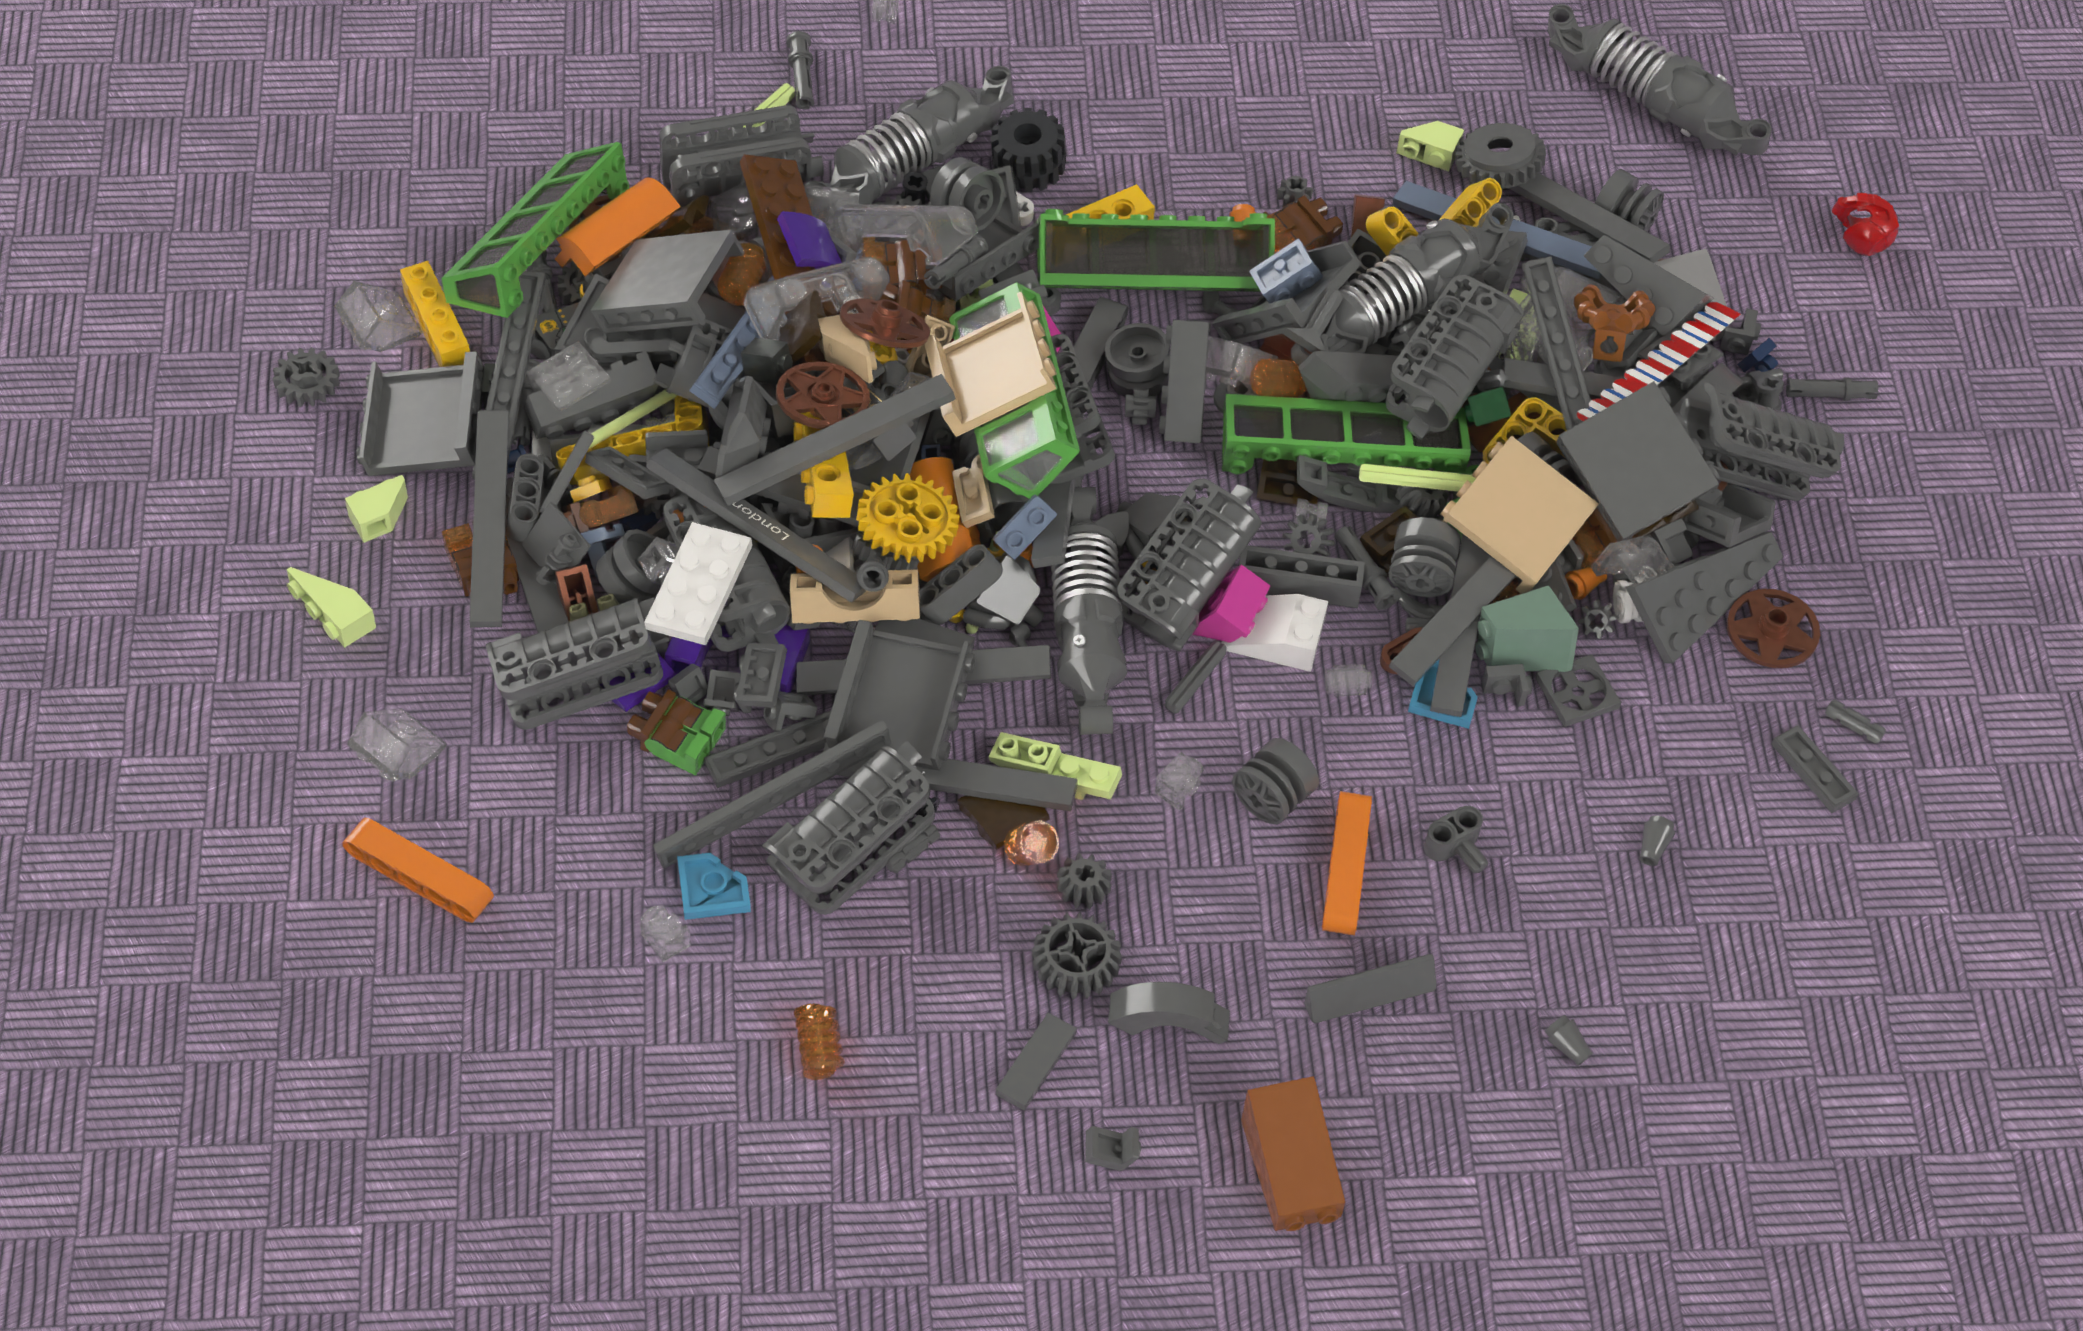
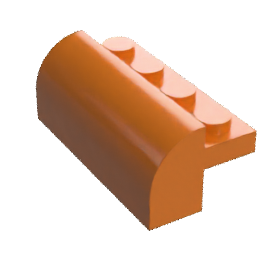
(616, 225)
(940, 471)

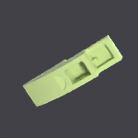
(1043, 757)

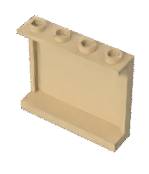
(993, 368)
(1519, 511)

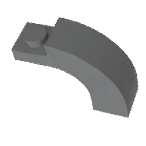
(1168, 1004)

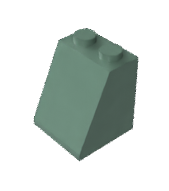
(1528, 631)

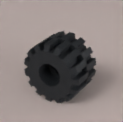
(1031, 146)

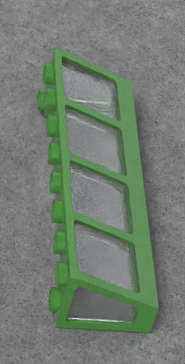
(1036, 439)

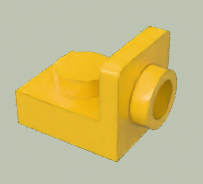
(589, 482)

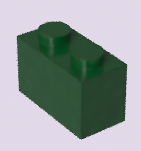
(1488, 407)

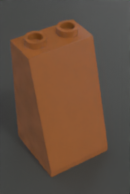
(1293, 1154)

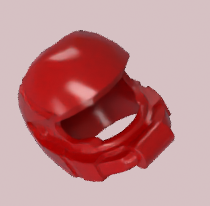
(1868, 234)

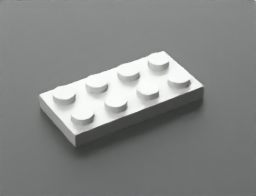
(698, 583)

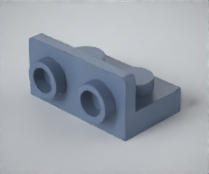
(1286, 273)
(1025, 526)

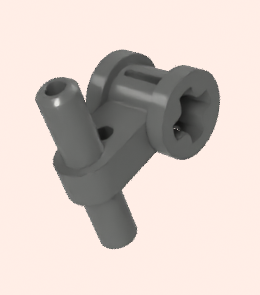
(1765, 387)

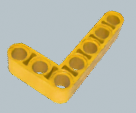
(1391, 226)
(687, 417)
(1519, 425)

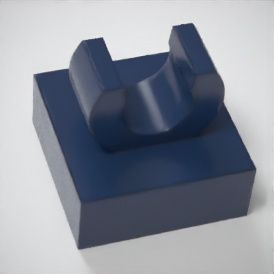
(1760, 358)

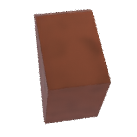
(1362, 208)
(575, 588)

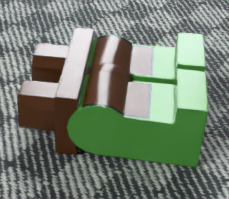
(677, 730)

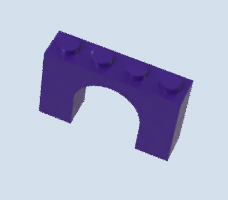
(683, 653)

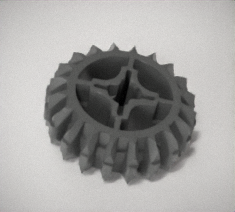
(1064, 969)

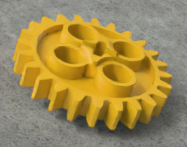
(907, 517)

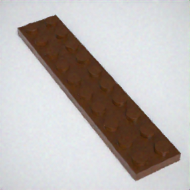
(774, 188)

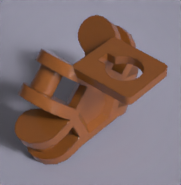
(1612, 318)

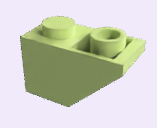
(1431, 144)
(377, 508)

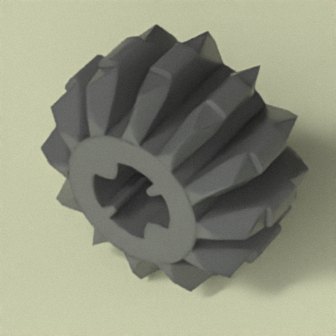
(1422, 501)
(1313, 527)
(1084, 881)

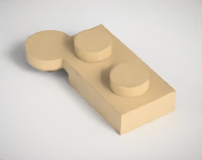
(973, 494)

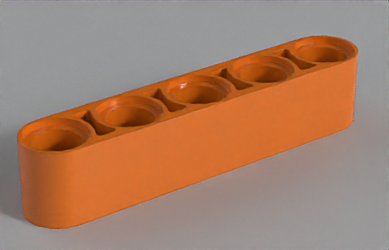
(1347, 863)
(418, 870)

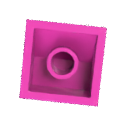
(1233, 606)

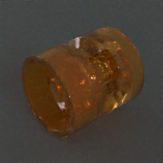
(1031, 843)

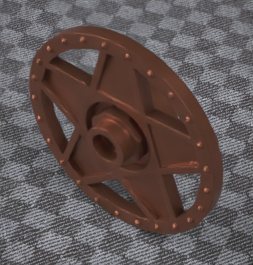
(886, 321)
(821, 395)
(1773, 628)

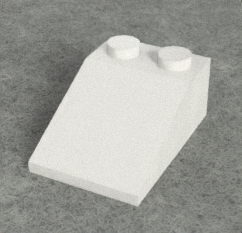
(1285, 631)

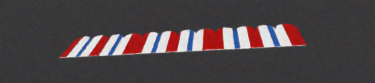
(1664, 362)

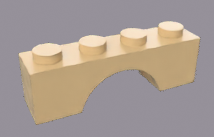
(817, 603)

